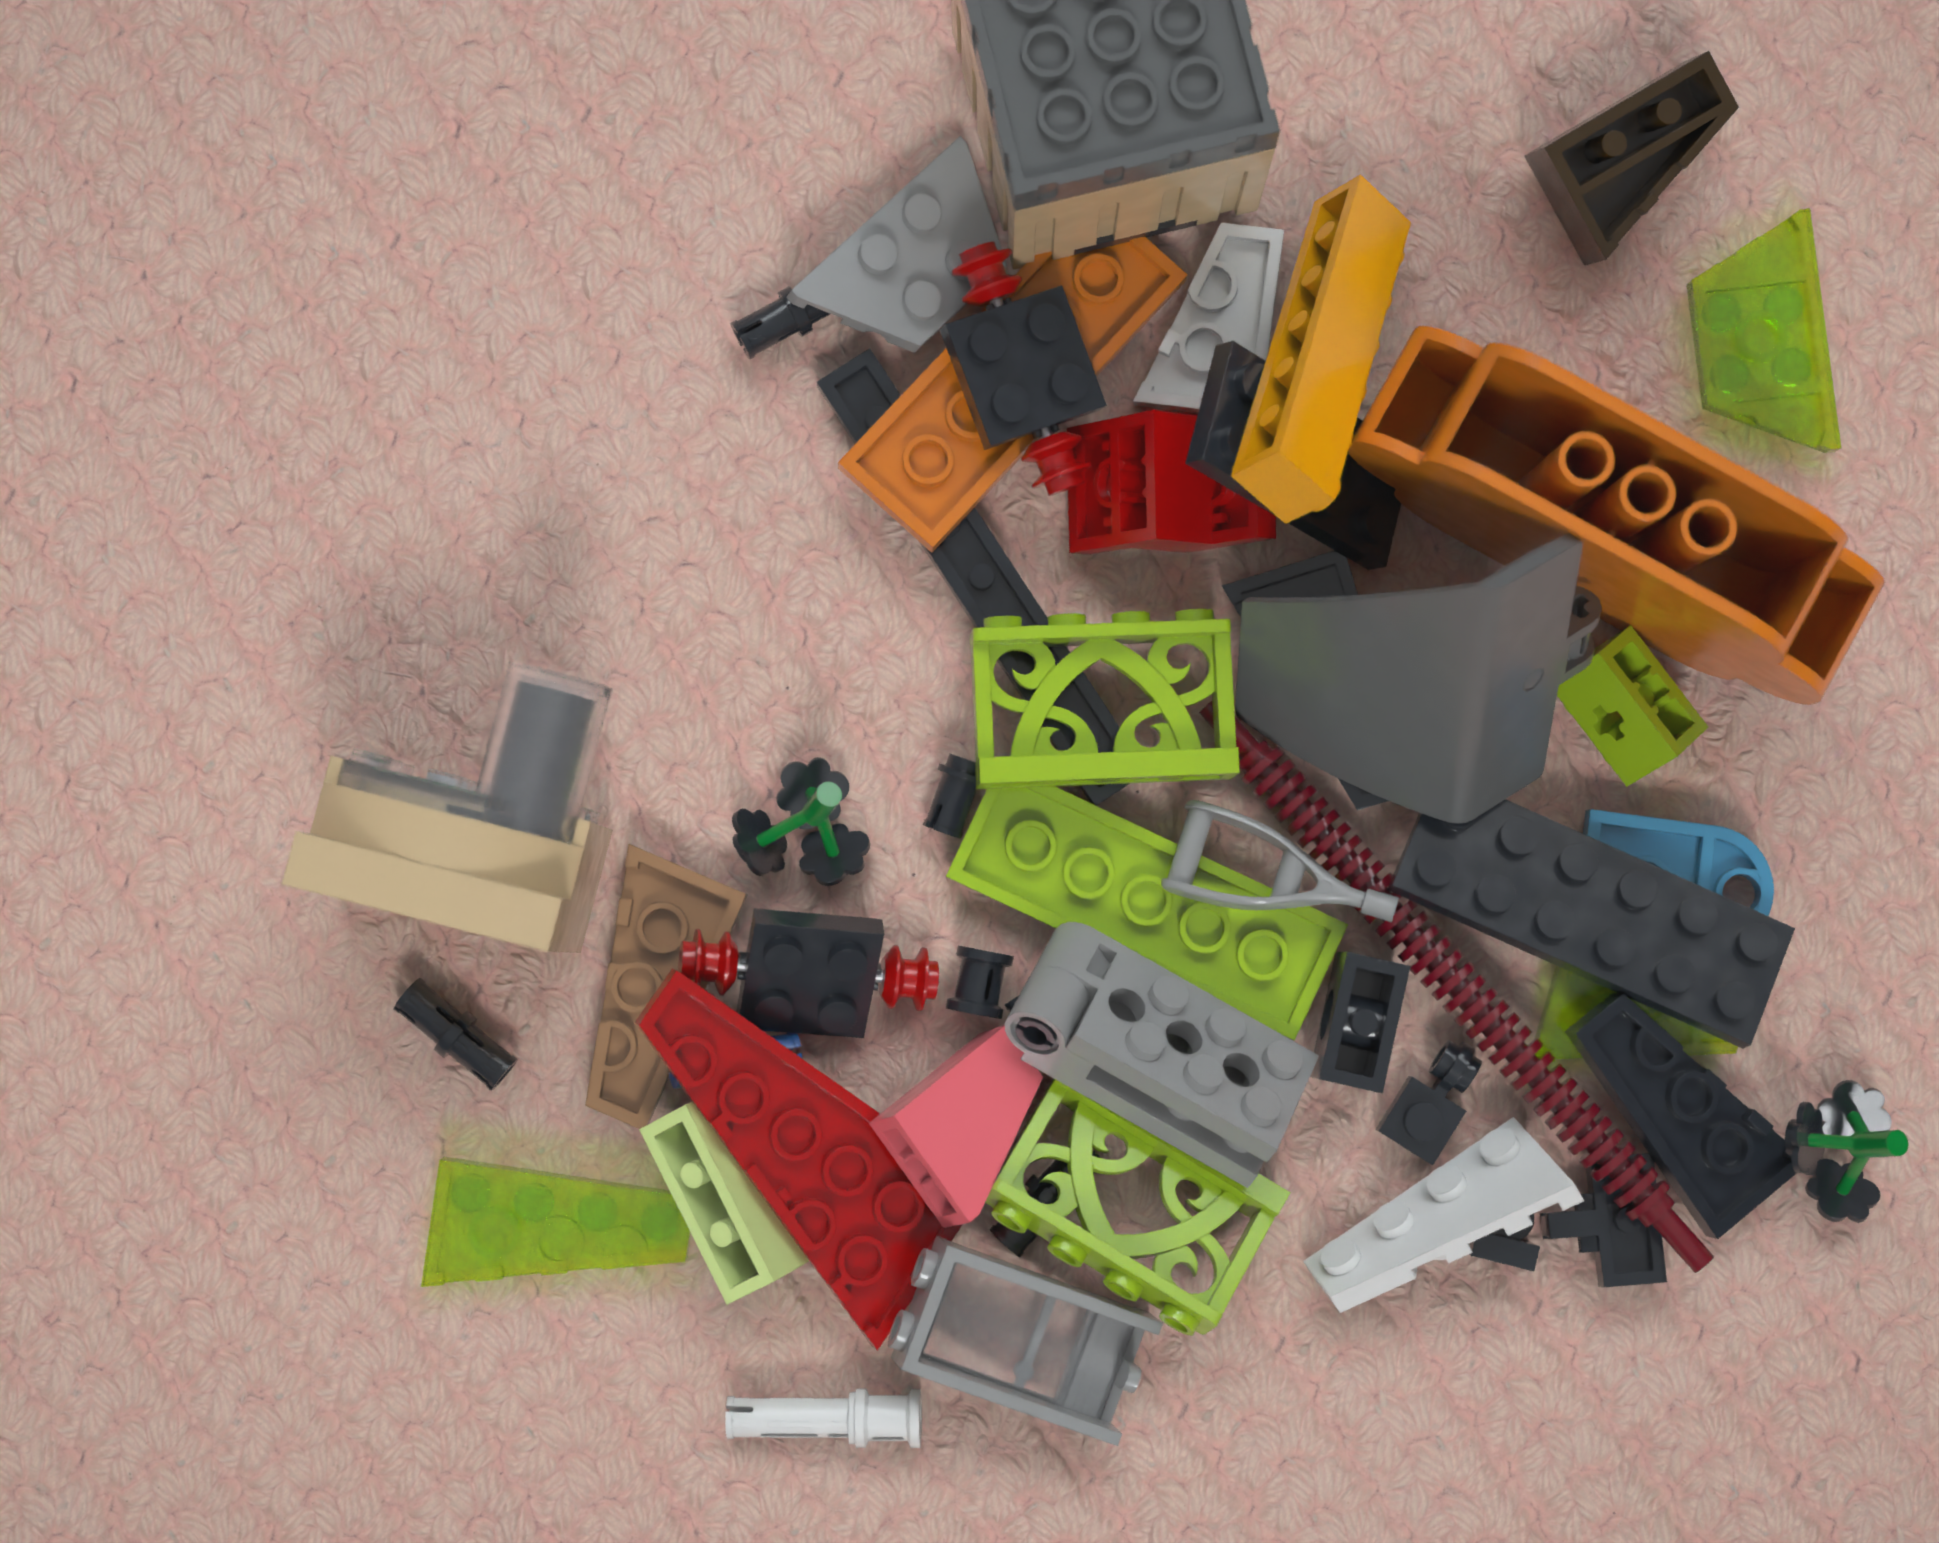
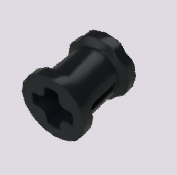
(979, 982)

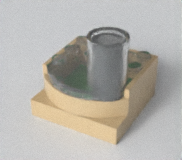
(490, 861)

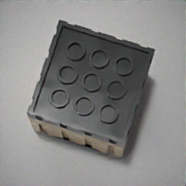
(1115, 116)

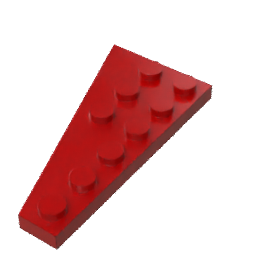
(802, 1149)

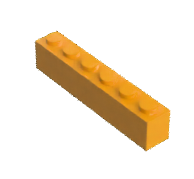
(1322, 351)

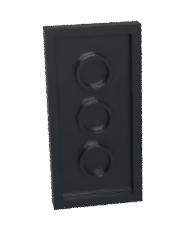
(1358, 520)

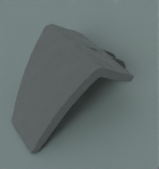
(1423, 690)

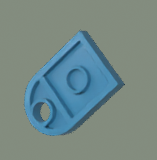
(1687, 849)

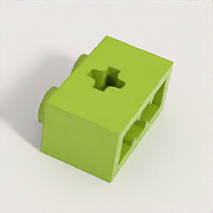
(1631, 707)

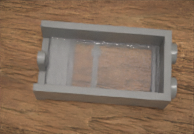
(1020, 1339)

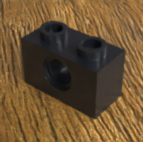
(1360, 1021)

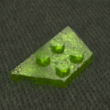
(1766, 338)

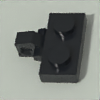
(1623, 1248)

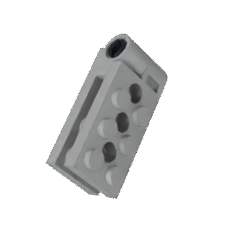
(1159, 1051)

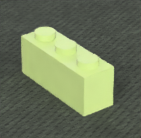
(720, 1205)

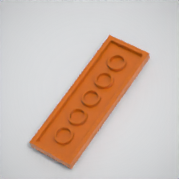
(925, 451)

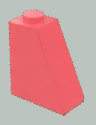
(961, 1124)

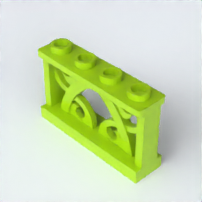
(1179, 749)
(1115, 1253)

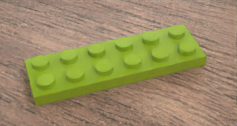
(1090, 867)

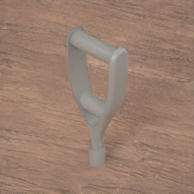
(1288, 878)

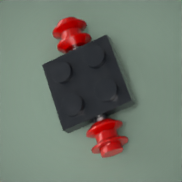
(1022, 367)
(810, 972)

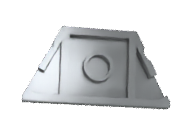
(899, 263)

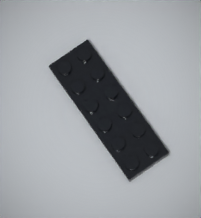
(1599, 915)

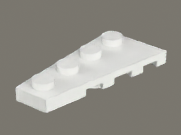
(1470, 1196)

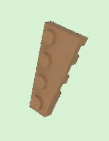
(654, 915)

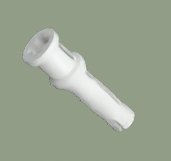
(857, 1418)

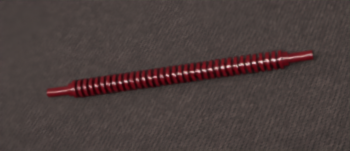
(1649, 1202)

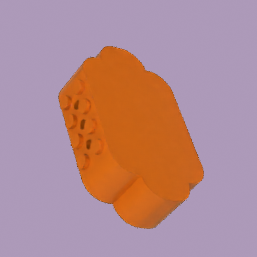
(1669, 530)

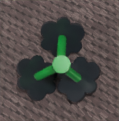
(813, 800)
(1851, 1123)

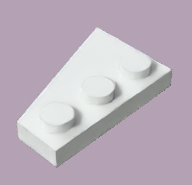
(1225, 303)

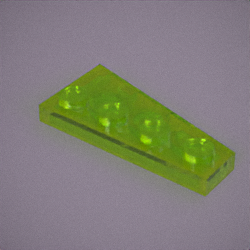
(529, 1222)

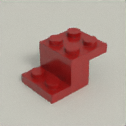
(1148, 496)

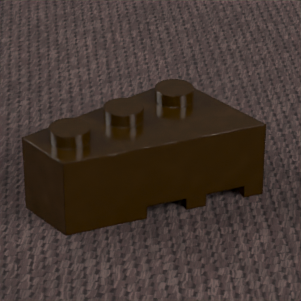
(1628, 153)

